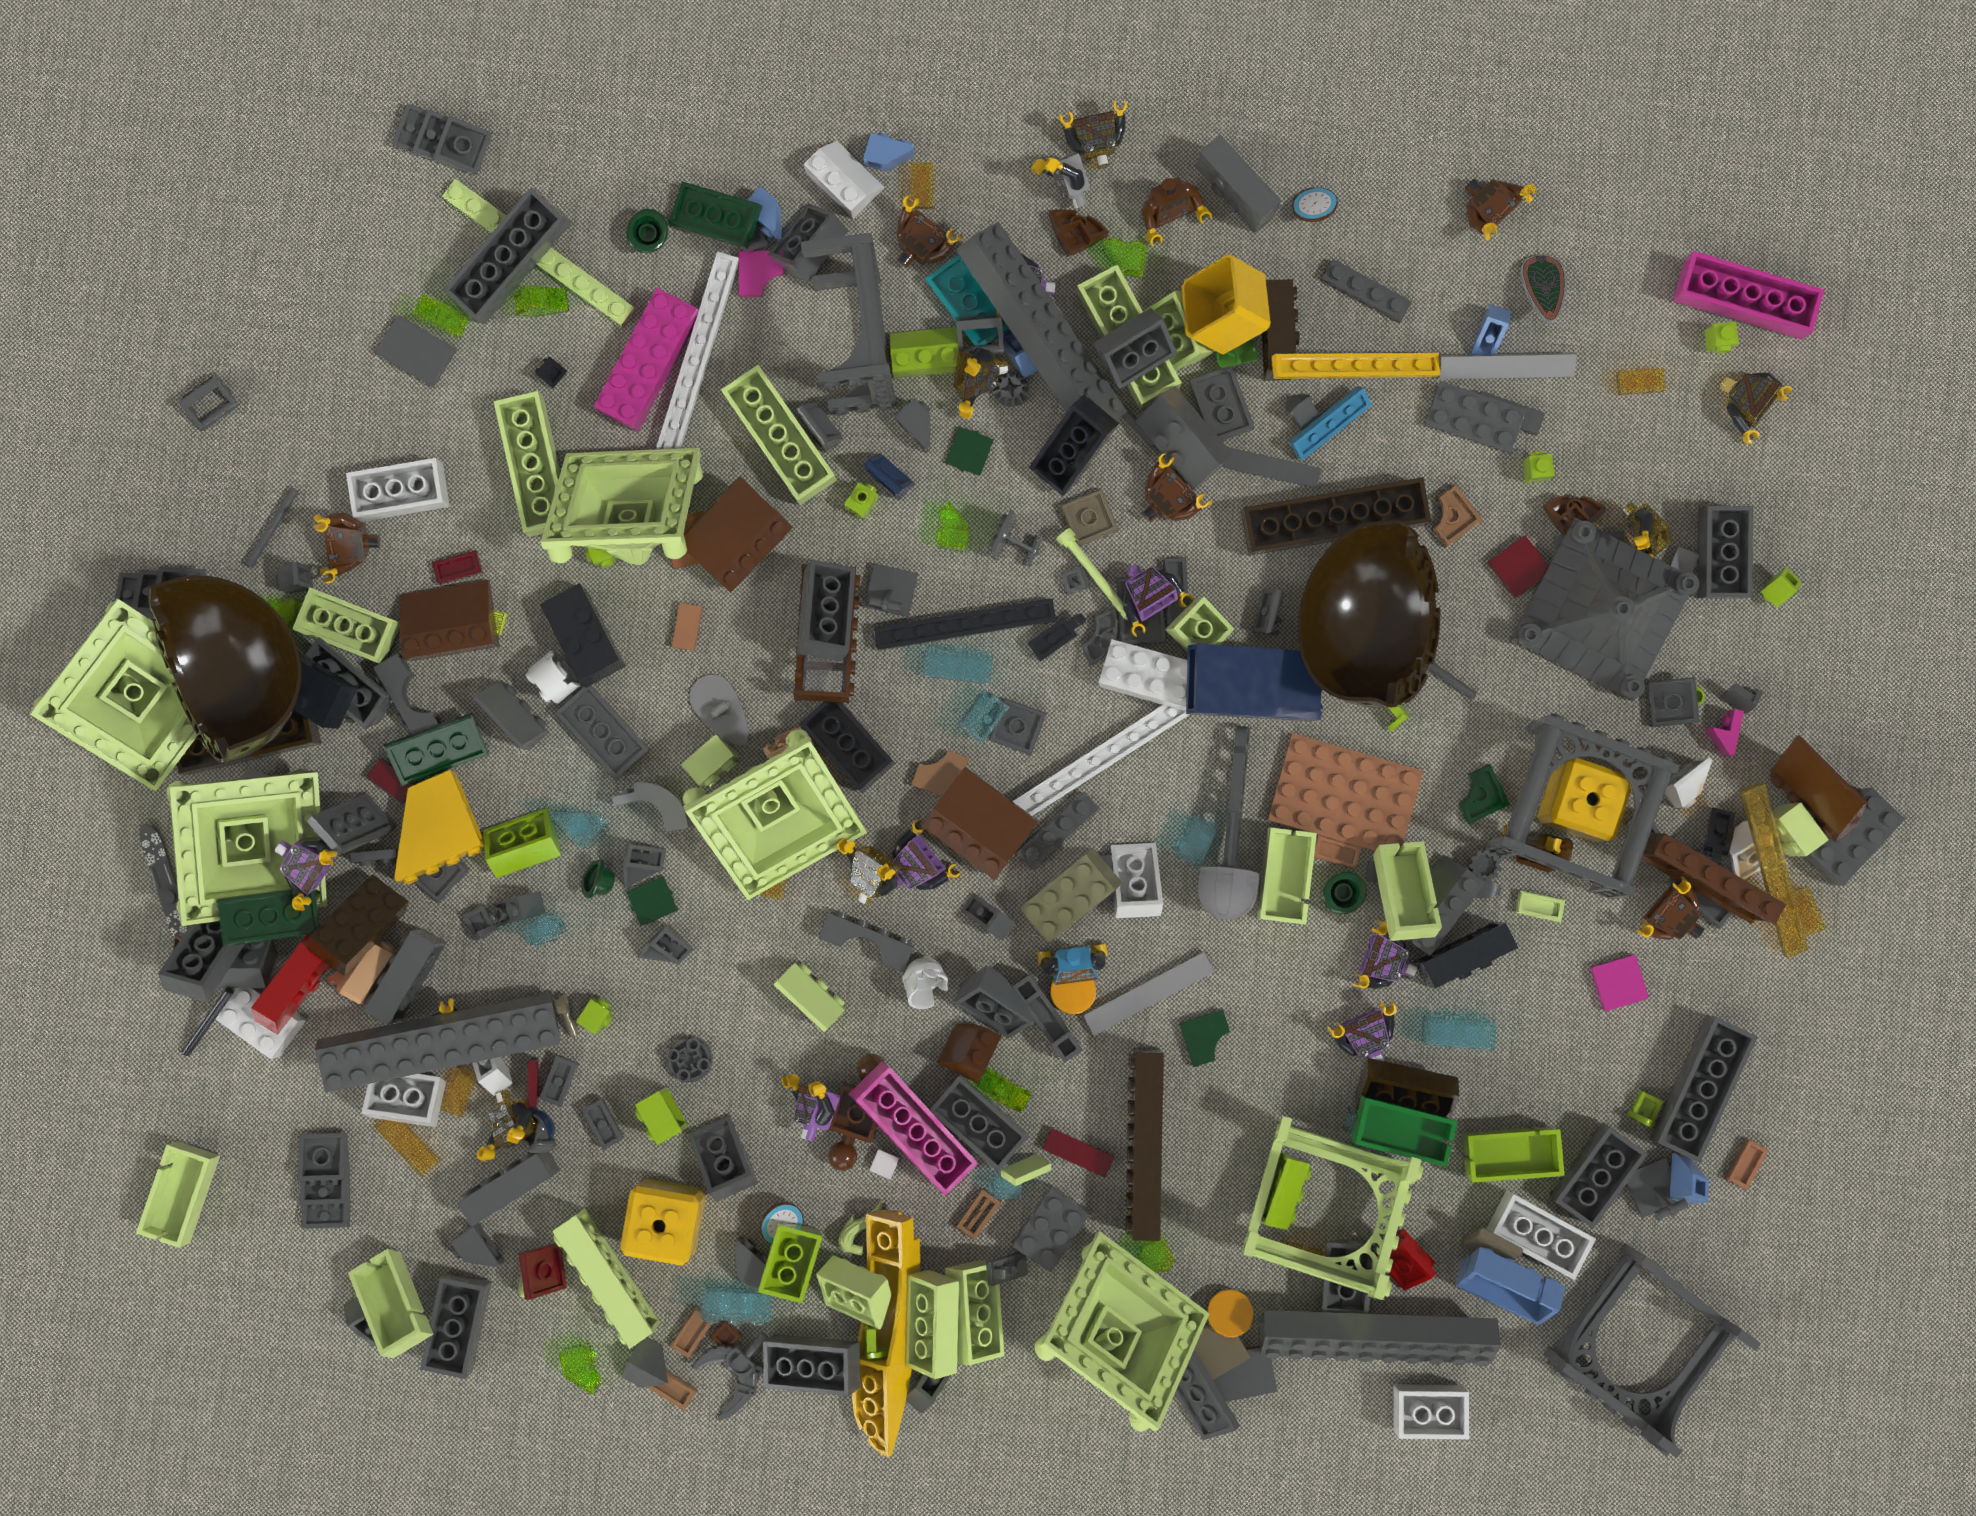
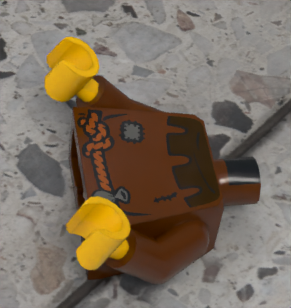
(1169, 203)
(1494, 203)
(921, 237)
(1170, 495)
(345, 543)
(1548, 843)
(1673, 914)

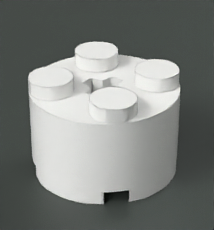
(553, 678)

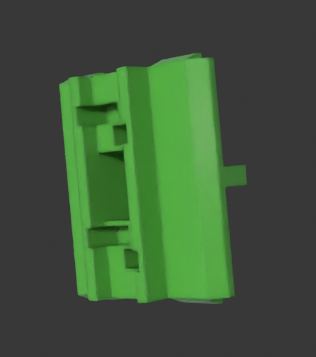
(1242, 354)

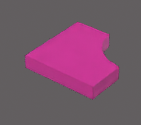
(756, 271)

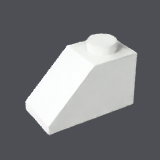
(492, 1074)

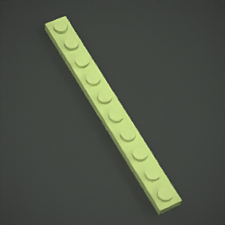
(551, 262)

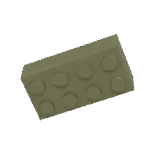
(1071, 895)

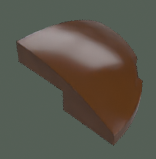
(1075, 231)
(1563, 510)

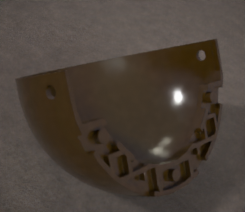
(1371, 616)
(228, 660)

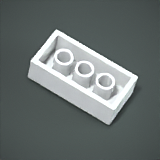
(397, 489)
(1145, 674)
(1541, 1234)

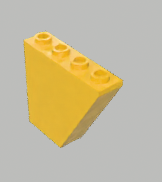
(436, 828)

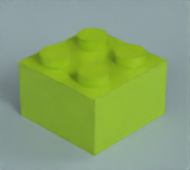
(661, 1116)

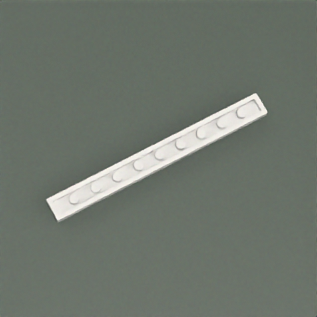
(698, 352)
(1099, 759)

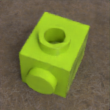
(1721, 337)
(1538, 467)
(862, 500)
(600, 557)
(1780, 587)
(596, 1015)

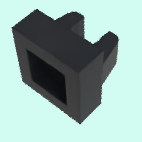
(550, 372)

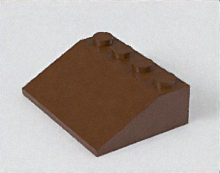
(735, 534)
(447, 621)
(1819, 788)
(979, 823)

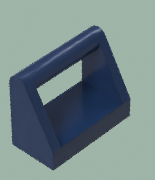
(888, 475)

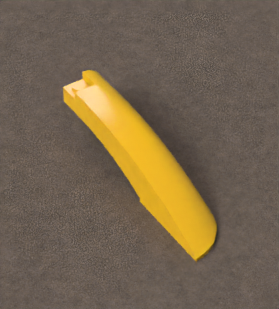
(886, 1380)

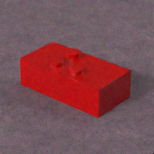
(289, 988)

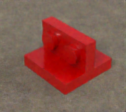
(1410, 1262)

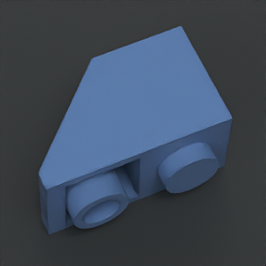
(887, 153)
(771, 214)
(1687, 1181)

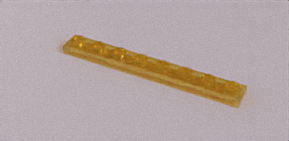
(1773, 867)

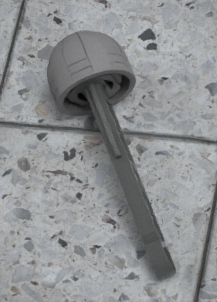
(1228, 890)

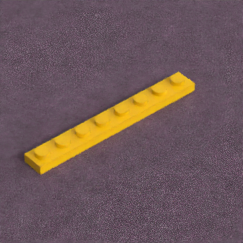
(1355, 365)

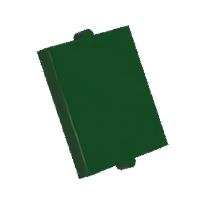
(969, 451)
(652, 901)

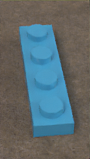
(1330, 423)

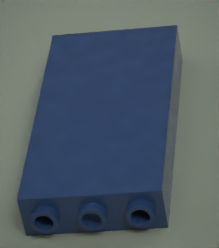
(1250, 683)

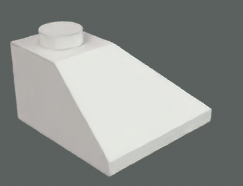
(1688, 783)
(1743, 852)

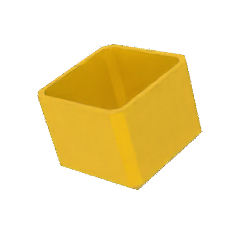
(1225, 304)
(1566, 802)
(680, 1210)

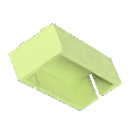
(1286, 875)
(1407, 891)
(178, 1194)
(390, 1303)

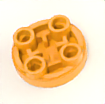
(1073, 997)
(1230, 1313)

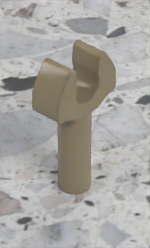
(563, 1008)

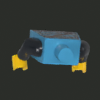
(1074, 964)

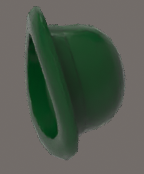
(647, 231)
(597, 880)
(1344, 892)

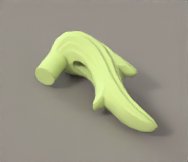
(850, 1231)

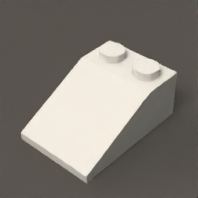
(1141, 885)

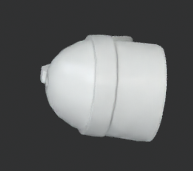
(920, 979)

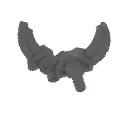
(740, 1364)

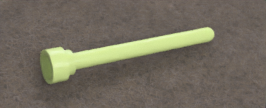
(1068, 540)

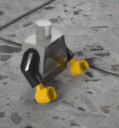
(1068, 176)

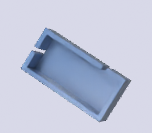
(1510, 1286)

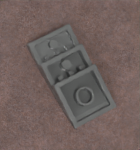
(442, 139)
(134, 587)
(324, 1180)

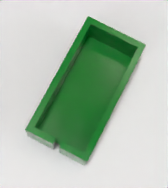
(1403, 1131)

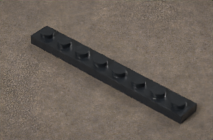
(965, 624)

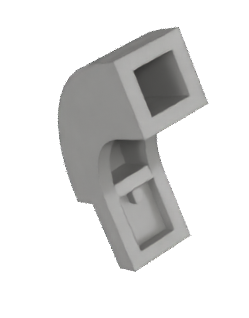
(663, 798)

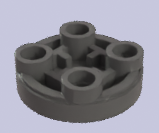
(689, 1059)

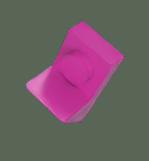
(1727, 738)

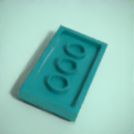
(964, 297)

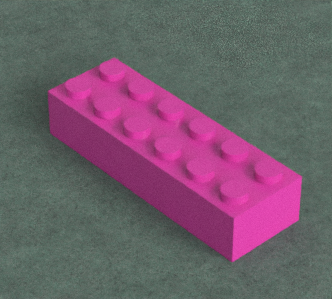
(1748, 295)
(647, 360)
(913, 1128)

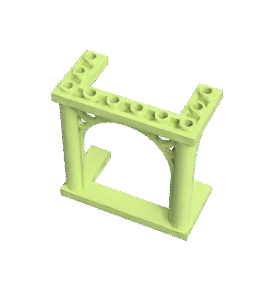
(1401, 1173)

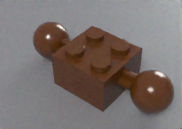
(852, 1120)

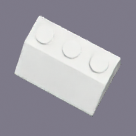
(842, 178)

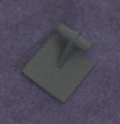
(998, 541)
(891, 590)
(1652, 1190)

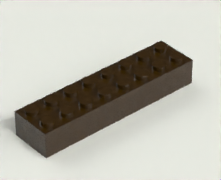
(1330, 515)
(1146, 1144)

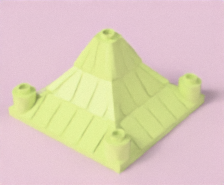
(622, 503)
(120, 699)
(775, 817)
(230, 835)
(1125, 1331)

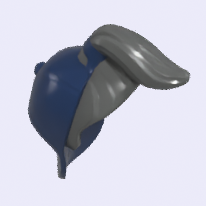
(543, 1139)

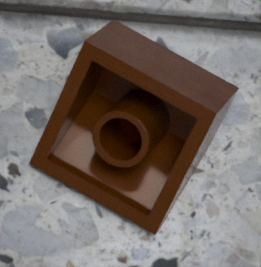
(969, 1050)

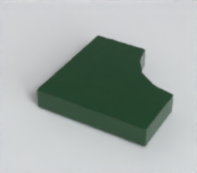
(1484, 795)
(1202, 1036)

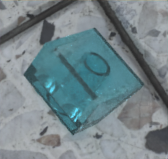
(582, 827)

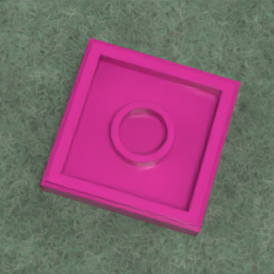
(1619, 982)

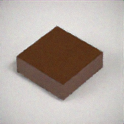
(726, 1334)

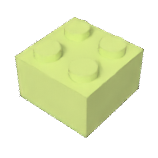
(1199, 624)
(711, 761)
(1797, 830)

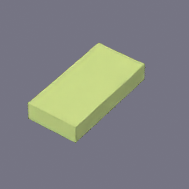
(1539, 906)
(1026, 1169)

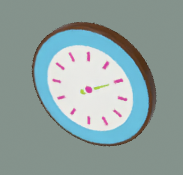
(1315, 204)
(779, 1214)

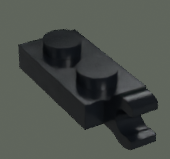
(1055, 637)
(1719, 833)

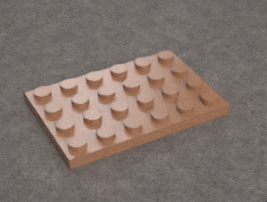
(1344, 794)

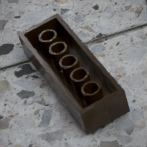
(295, 735)

